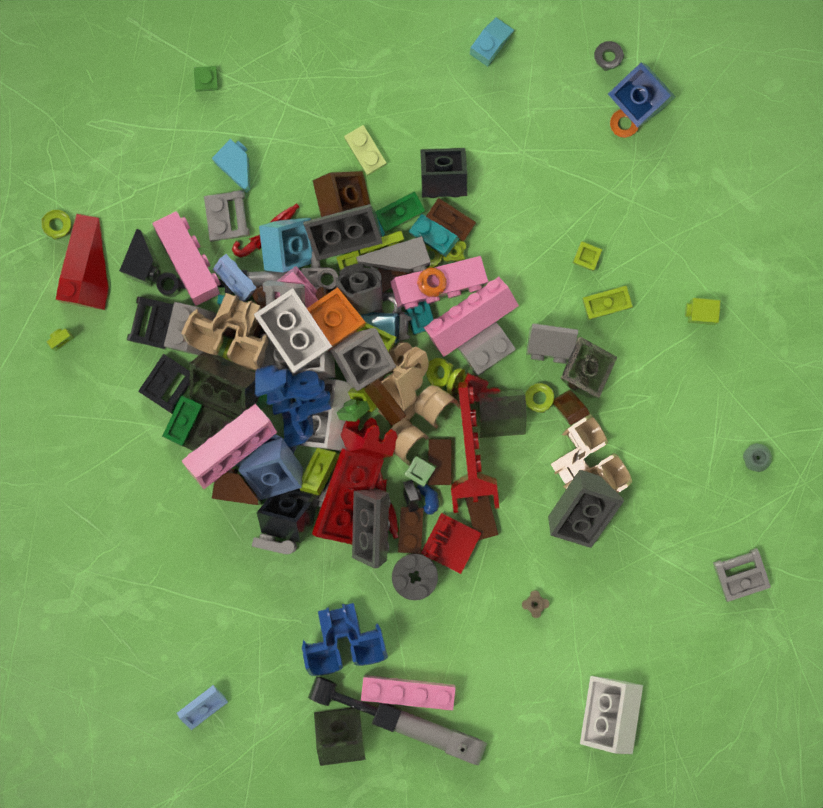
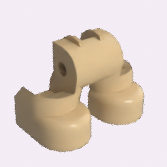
(237, 315)
(407, 375)
(427, 404)
(588, 438)

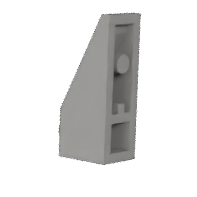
(402, 257)

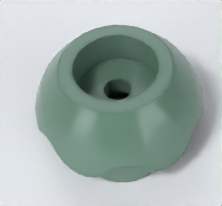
(757, 450)

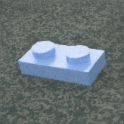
(234, 278)
(202, 707)

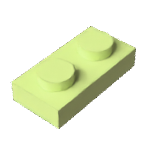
(365, 150)

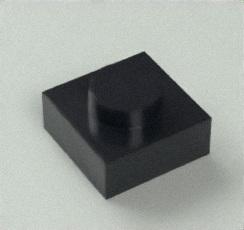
(411, 495)

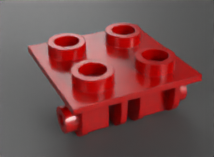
(451, 543)

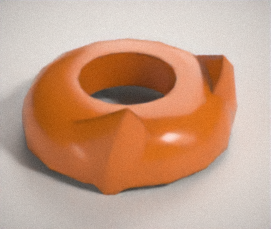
(615, 127)
(425, 288)

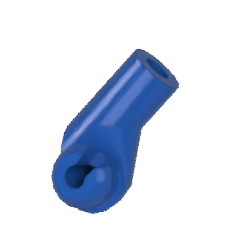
(431, 499)

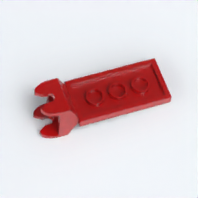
(355, 470)
(474, 482)

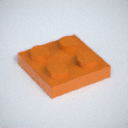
(336, 317)

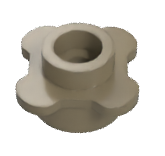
(535, 610)

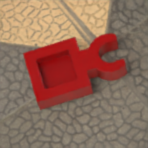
(479, 385)

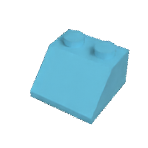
(285, 245)

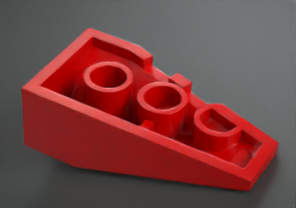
(84, 268)

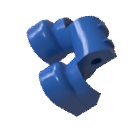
(282, 389)
(325, 657)

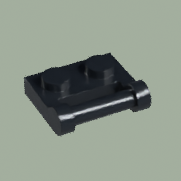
(157, 323)
(161, 379)

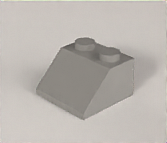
(179, 316)
(551, 343)
(486, 349)
(363, 358)

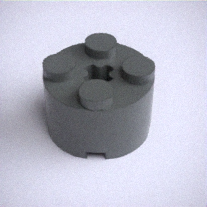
(361, 287)
(418, 589)

